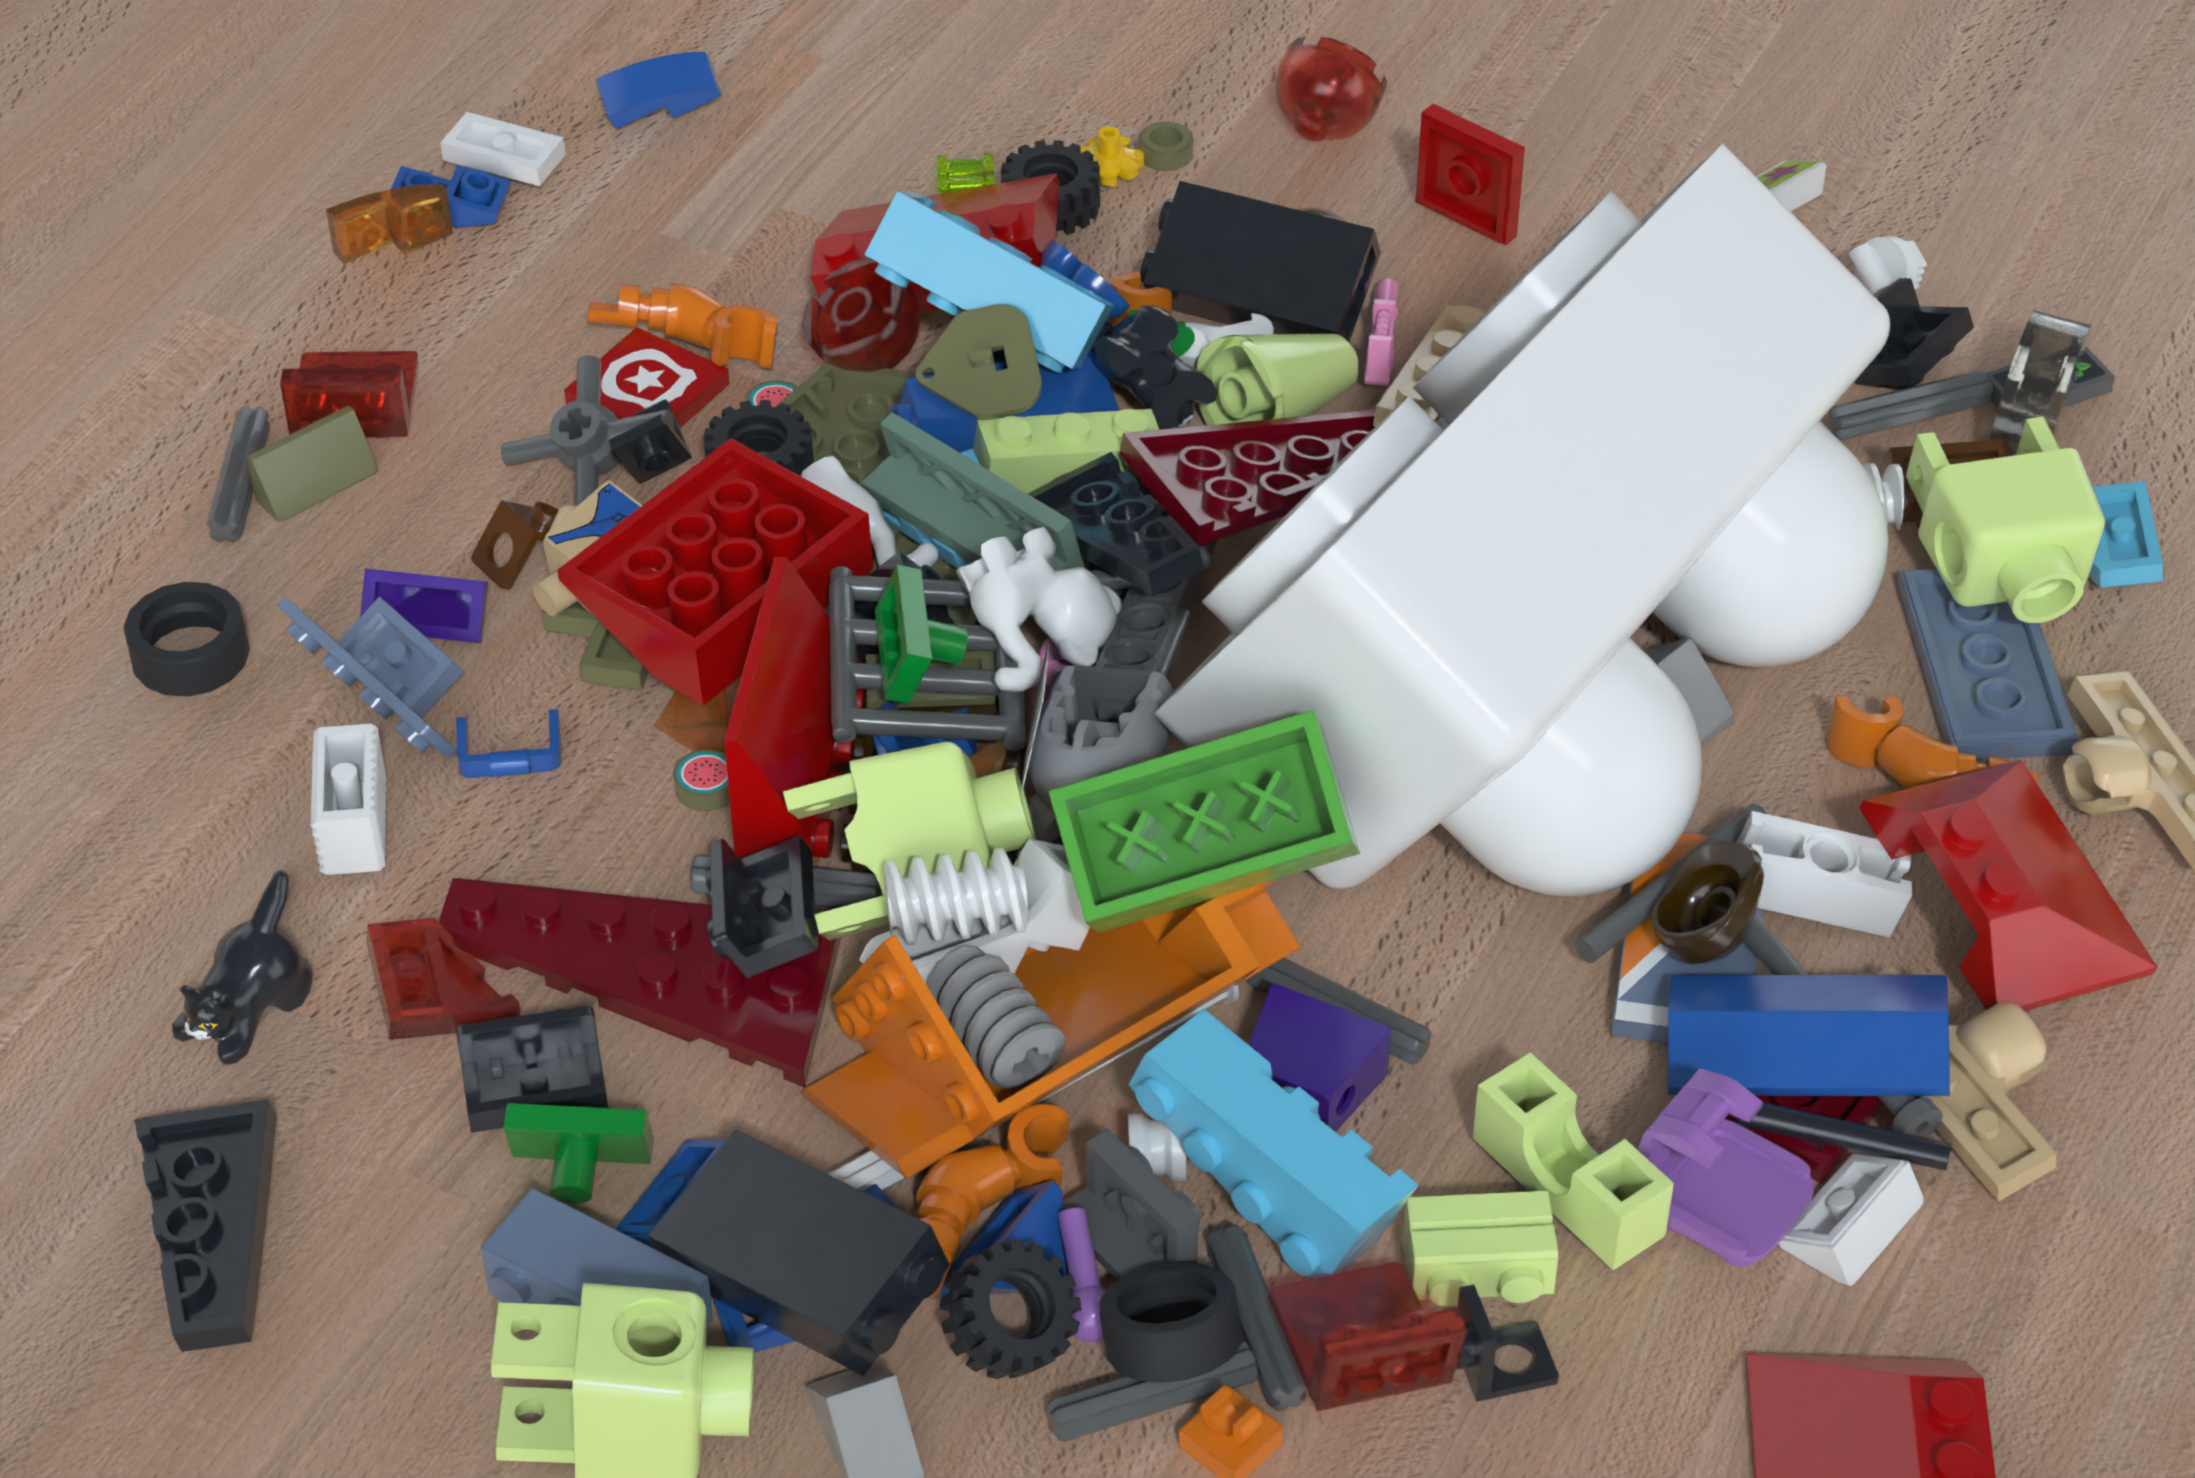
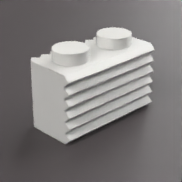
(348, 799)

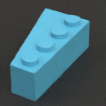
(975, 272)
(1269, 1147)

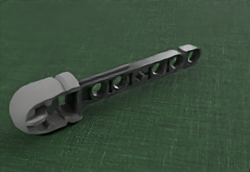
(1105, 712)

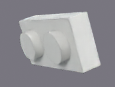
(503, 149)

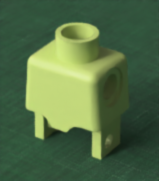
(2009, 524)
(915, 806)
(638, 1383)

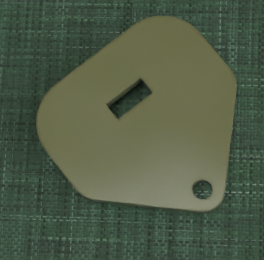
(966, 365)

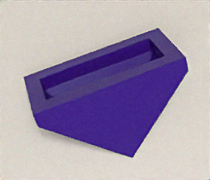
(430, 603)

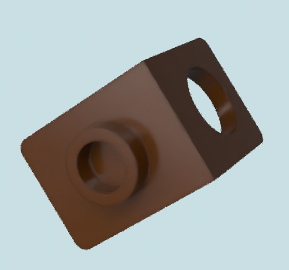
(525, 527)

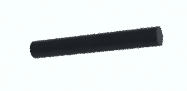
(1851, 1136)

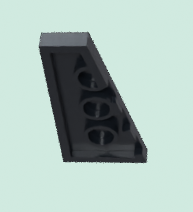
(209, 1215)

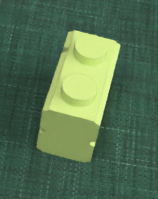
(1484, 1240)

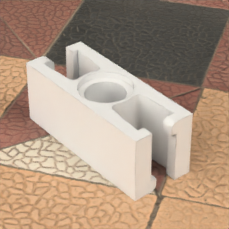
(1828, 874)

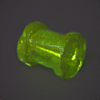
(964, 173)

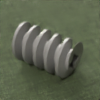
(995, 1017)

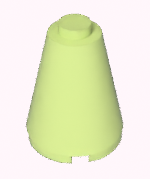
(1275, 375)

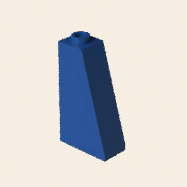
(1065, 392)

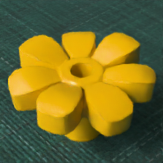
(1114, 156)

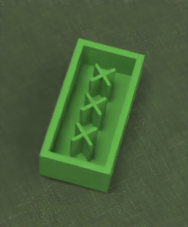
(1204, 822)

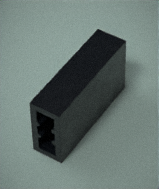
(1251, 256)
(803, 1251)

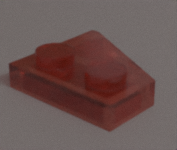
(429, 982)

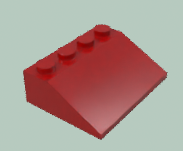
(1011, 211)
(694, 562)
(783, 721)

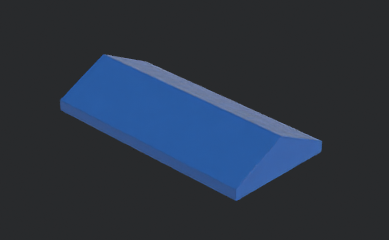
(1812, 1033)

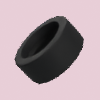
(190, 670)
(1155, 1351)

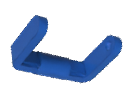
(511, 761)

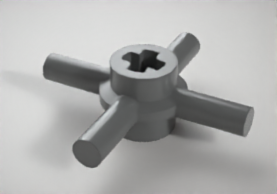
(580, 433)

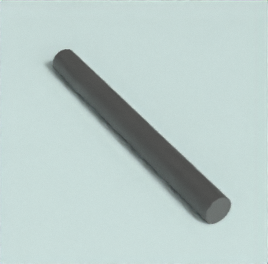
(1640, 907)

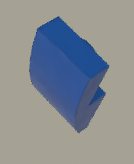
(671, 81)
(472, 194)

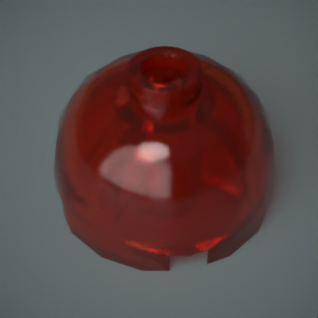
(1328, 89)
(862, 319)

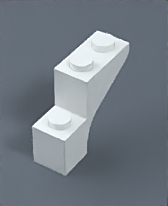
(1053, 917)

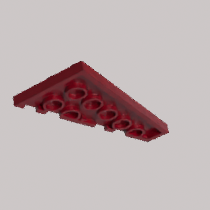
(1240, 472)
(649, 966)

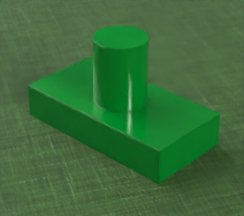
(910, 639)
(577, 1141)

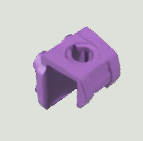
(1728, 1182)

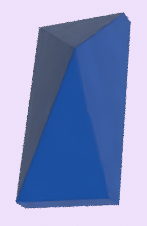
(1027, 1216)

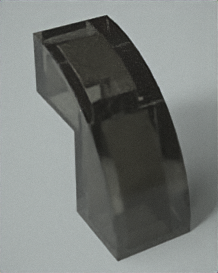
(2040, 375)

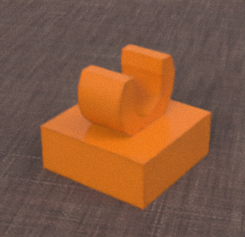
(1230, 1435)

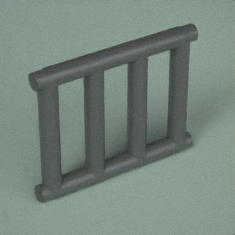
(848, 676)

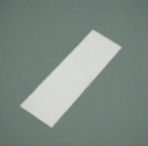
(1035, 714)

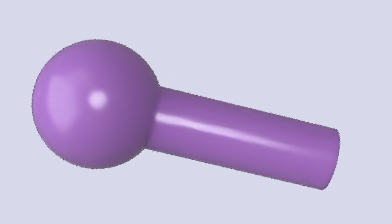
(1084, 1270)

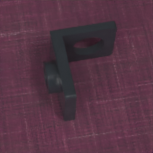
(652, 445)
(1480, 1347)

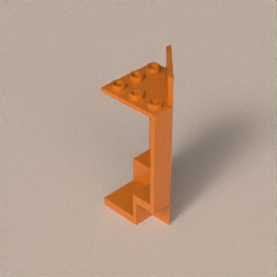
(925, 1096)

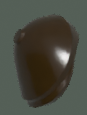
(1710, 903)

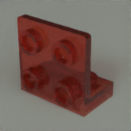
(371, 382)
(1366, 1335)

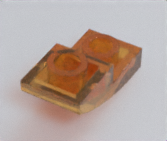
(398, 216)

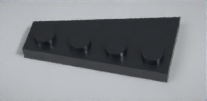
(1122, 526)

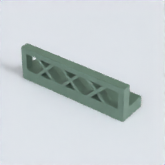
(959, 499)

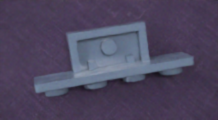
(392, 660)

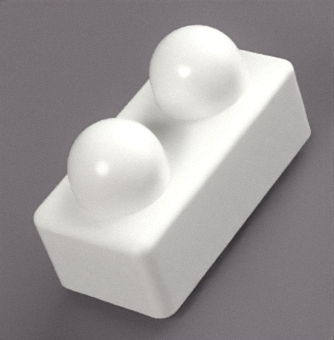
(1601, 454)

